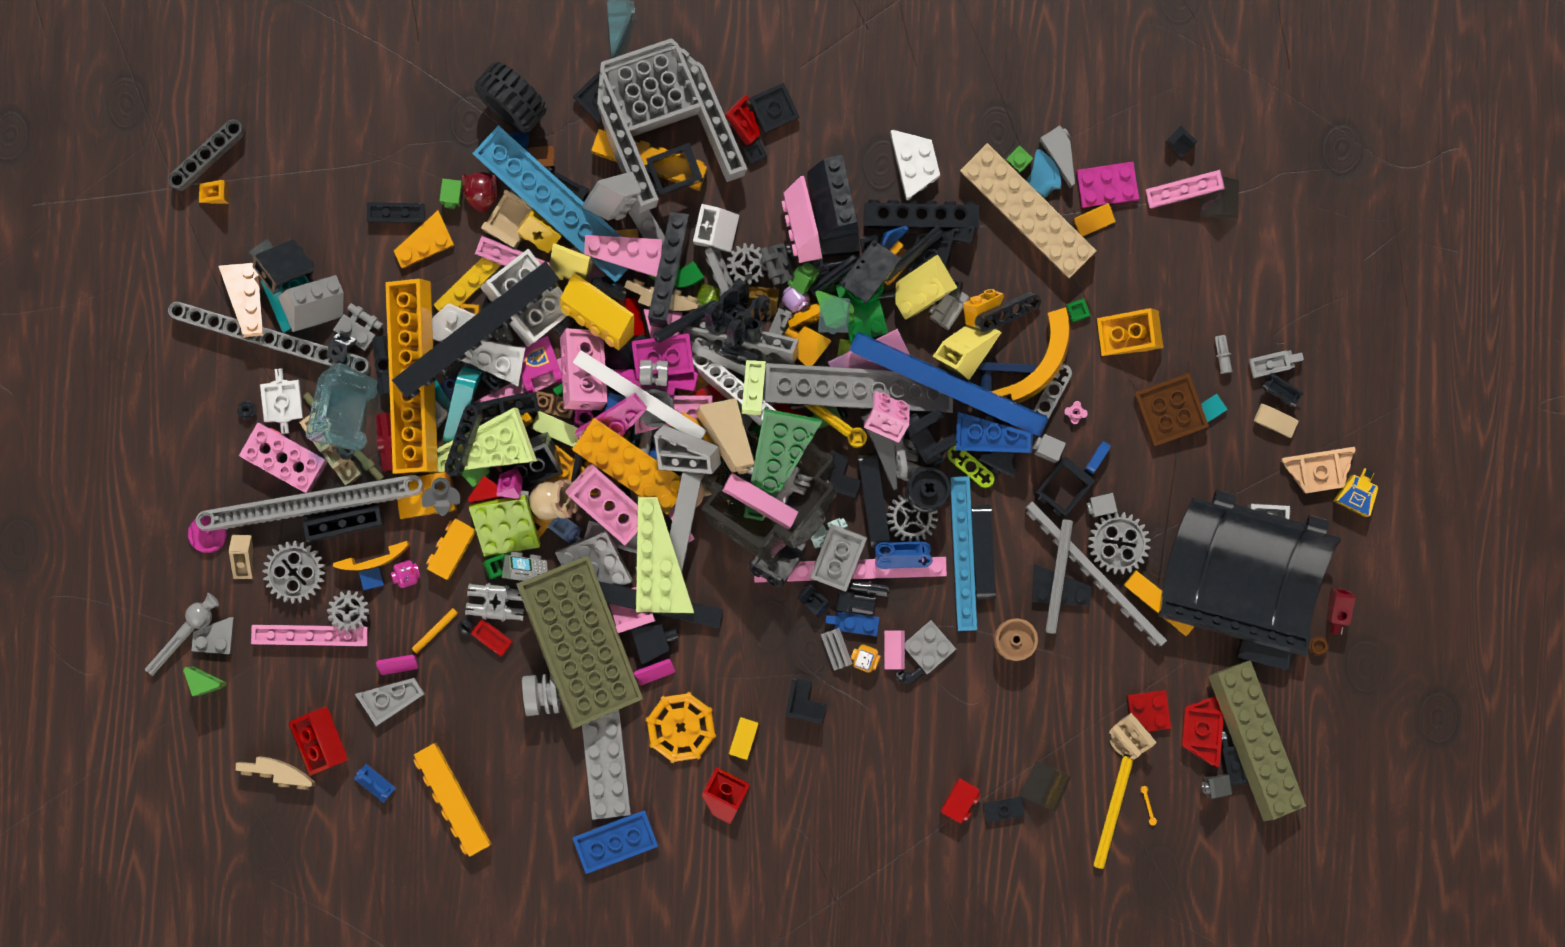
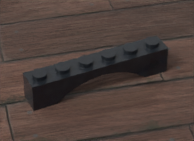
(665, 284)

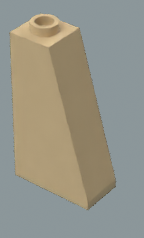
(727, 431)

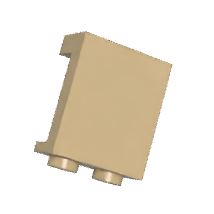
(507, 218)

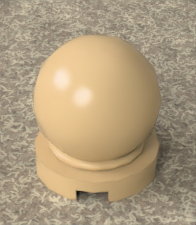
(551, 501)

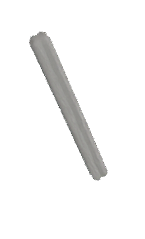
(1059, 576)

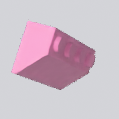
(802, 222)

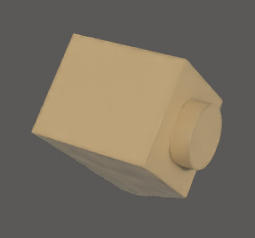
(241, 556)

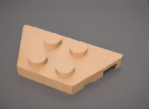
(1320, 470)

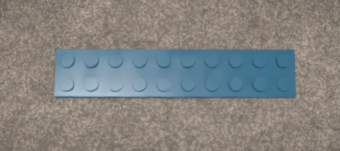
(545, 194)

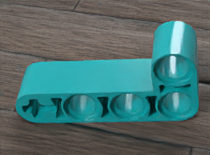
(463, 395)

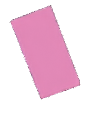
(894, 649)

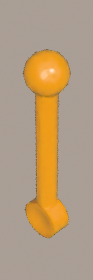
(1144, 789)

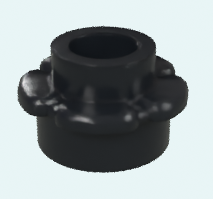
(251, 410)

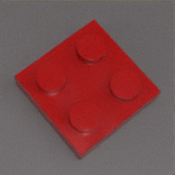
(1150, 710)

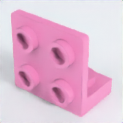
(888, 417)
(628, 618)

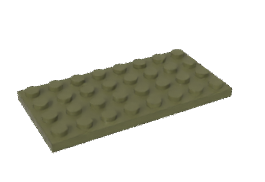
(579, 641)

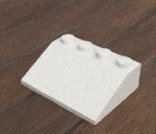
(539, 316)

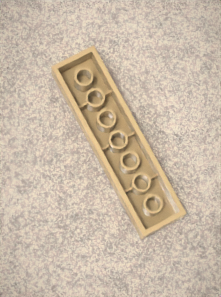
(1028, 210)

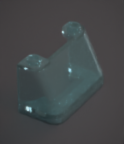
(340, 407)

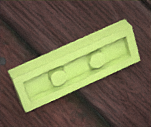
(753, 387)

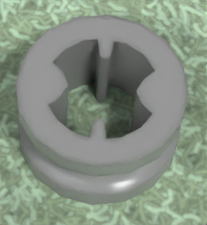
(803, 479)

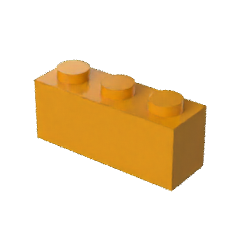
(451, 548)

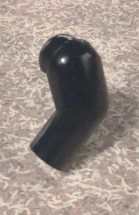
(908, 677)

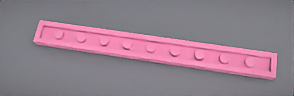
(868, 570)

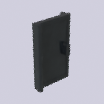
(867, 277)

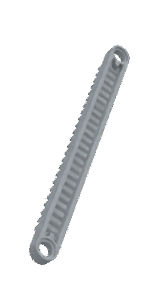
(310, 503)

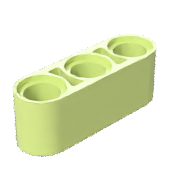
(556, 428)

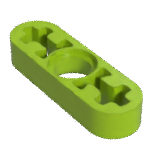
(978, 465)

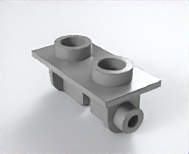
(780, 322)

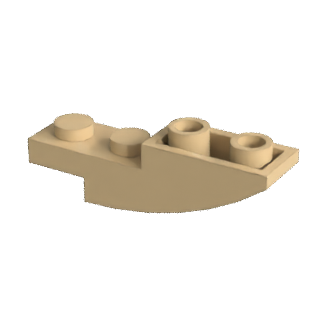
(681, 302)
(283, 773)

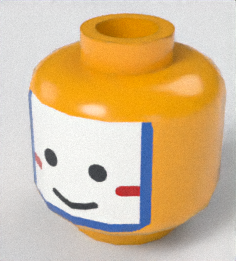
(865, 658)

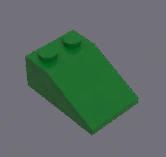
(868, 318)

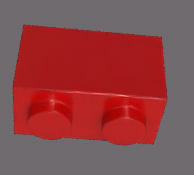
(960, 801)

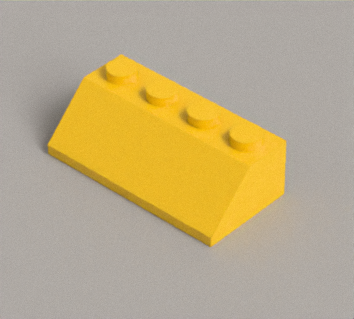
(597, 312)

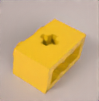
(530, 228)

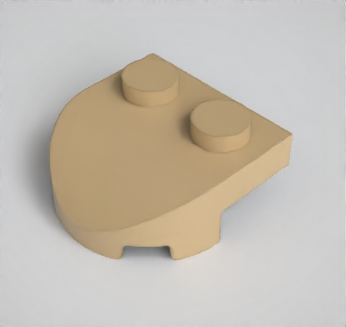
(1130, 737)

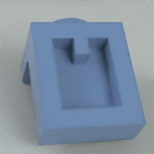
(565, 529)

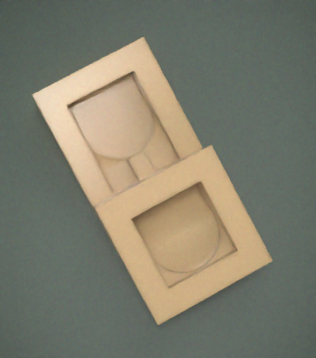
(1276, 420)

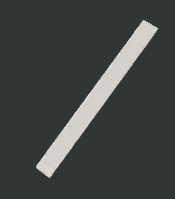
(627, 388)

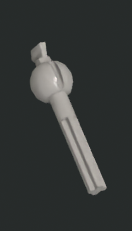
(197, 616)

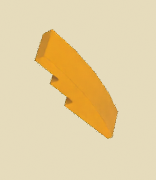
(1151, 596)

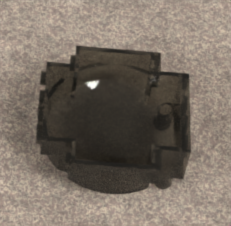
(766, 536)

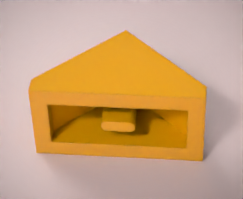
(214, 192)

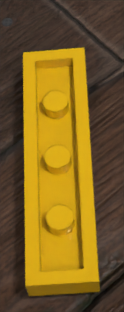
(468, 283)

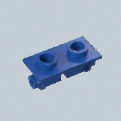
(374, 783)

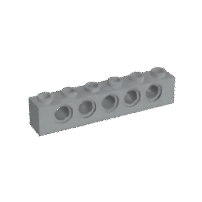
(771, 346)

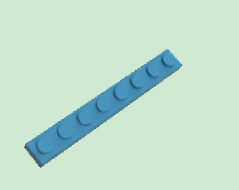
(963, 553)

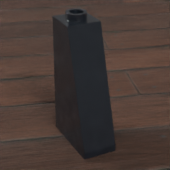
(834, 246)

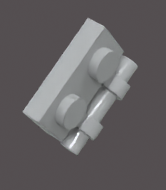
(351, 328)

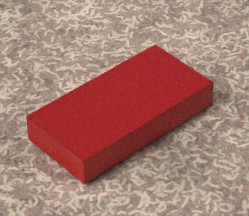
(491, 637)

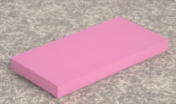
(852, 360)

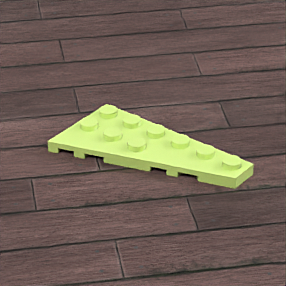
(496, 444)
(658, 571)

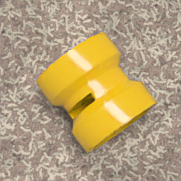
(859, 435)

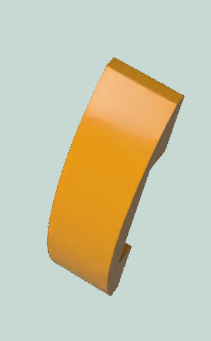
(395, 551)

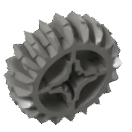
(901, 530)

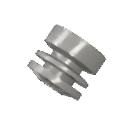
(539, 695)

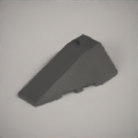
(885, 450)

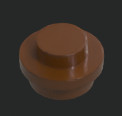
(1318, 646)

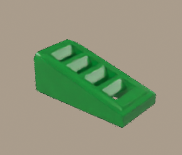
(488, 568)

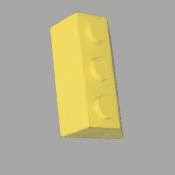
(923, 287)

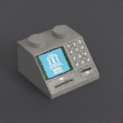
(523, 568)

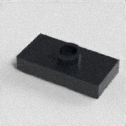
(1003, 809)

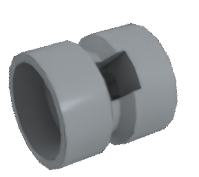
(647, 370)

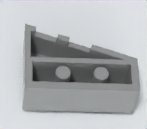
(685, 452)

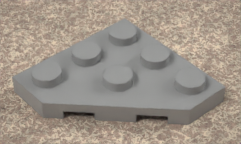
(603, 555)

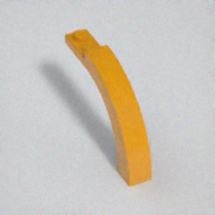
(1050, 364)

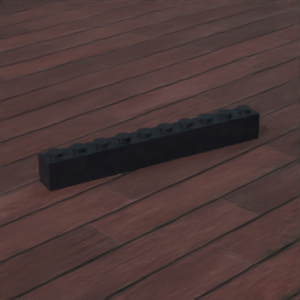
(476, 329)

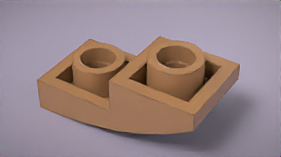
(553, 405)

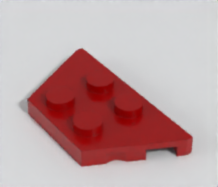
(1203, 730)

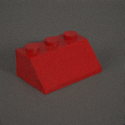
(318, 741)

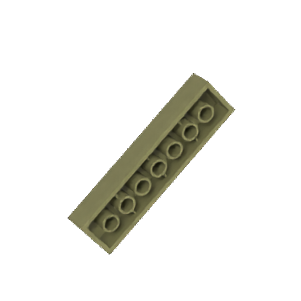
(1257, 741)

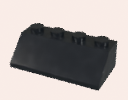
(832, 198)

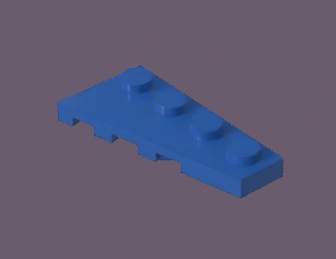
(987, 436)

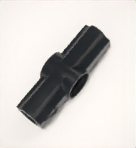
(381, 354)

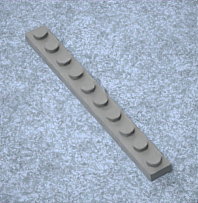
(1100, 581)

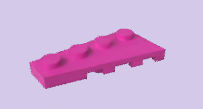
(620, 416)

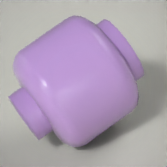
(795, 301)

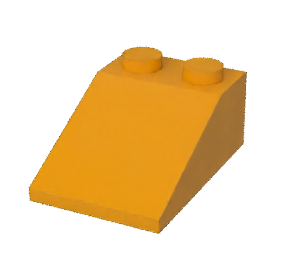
(1130, 332)
(412, 506)

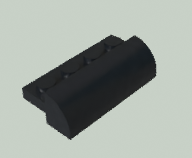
(342, 521)

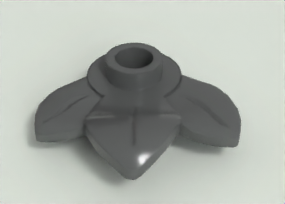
(440, 499)

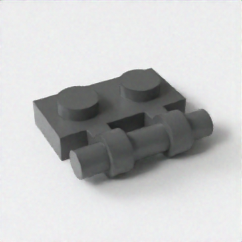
(782, 262)

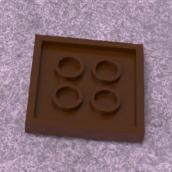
(1171, 409)

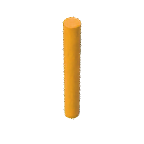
(435, 630)

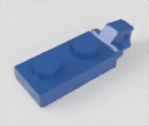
(854, 623)

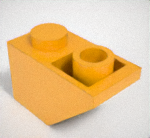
(980, 304)

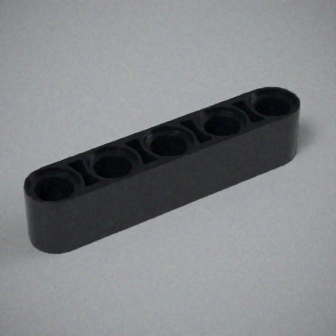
(873, 499)
(983, 552)

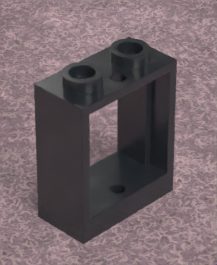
(697, 177)
(1074, 470)

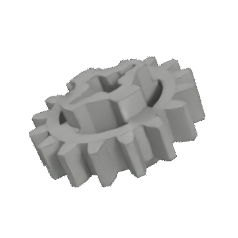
(738, 264)
(340, 611)

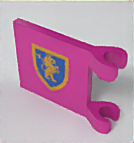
(539, 361)

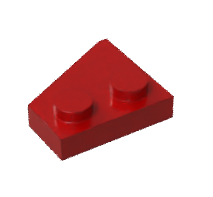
(743, 120)

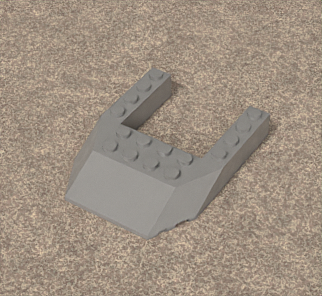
(654, 90)

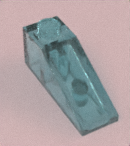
(619, 20)

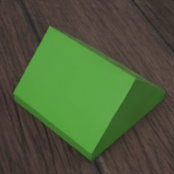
(202, 682)

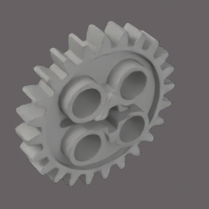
(306, 559)
(1116, 560)

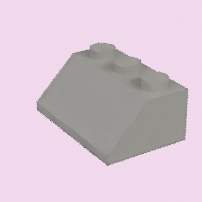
(613, 196)
(313, 303)

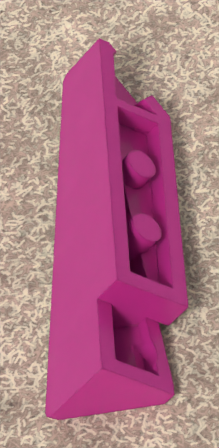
(681, 381)

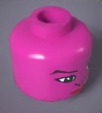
(405, 574)

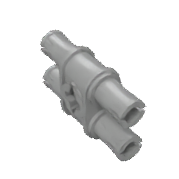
(488, 610)

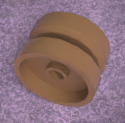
(1004, 639)

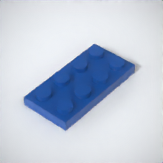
(615, 841)

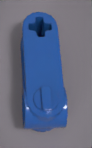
(902, 555)

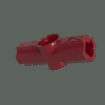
(384, 440)

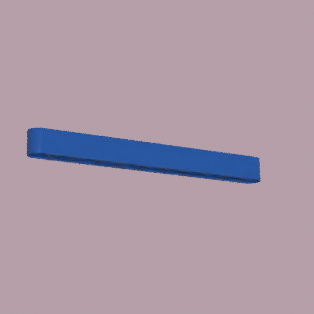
(948, 384)

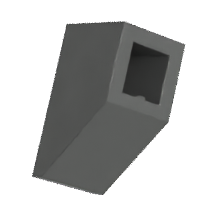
(1216, 786)

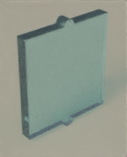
(834, 315)

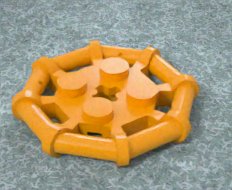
(669, 727)

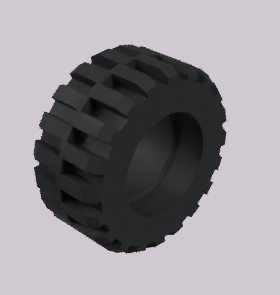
(510, 97)

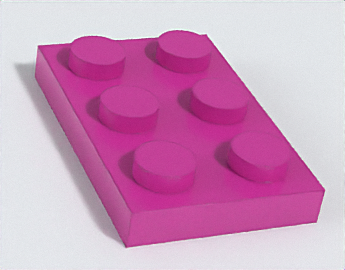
(1107, 184)
(673, 349)

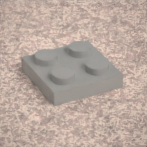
(929, 647)

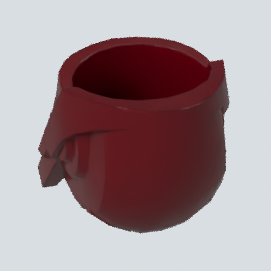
(480, 190)

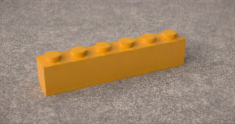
(672, 168)
(452, 799)

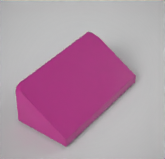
(510, 484)
(397, 664)
(654, 672)

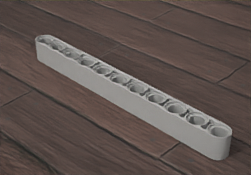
(277, 344)

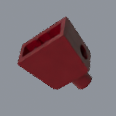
(1340, 601)

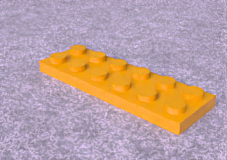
(627, 464)

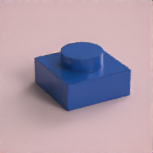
(521, 138)

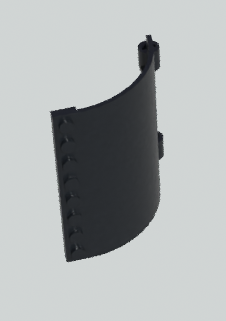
(1247, 573)

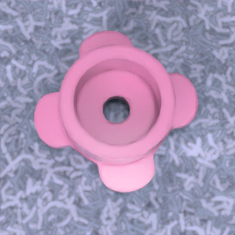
(1075, 417)

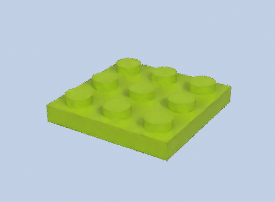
(504, 525)

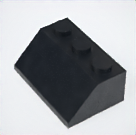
(546, 466)

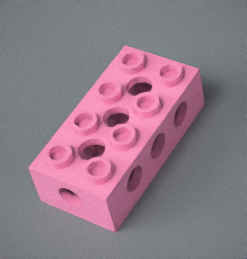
(579, 387)
(254, 453)
(594, 504)

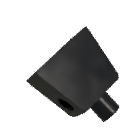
(652, 641)

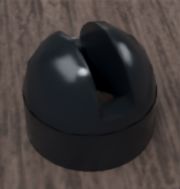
(467, 623)

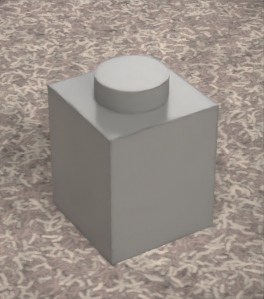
(1102, 505)

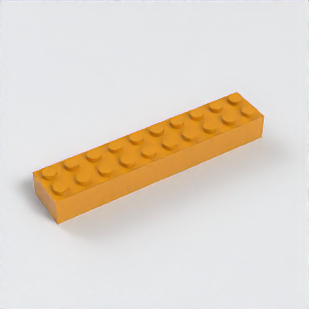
(408, 340)

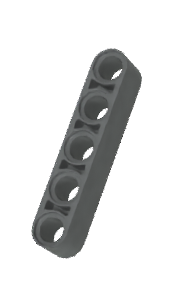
(197, 156)

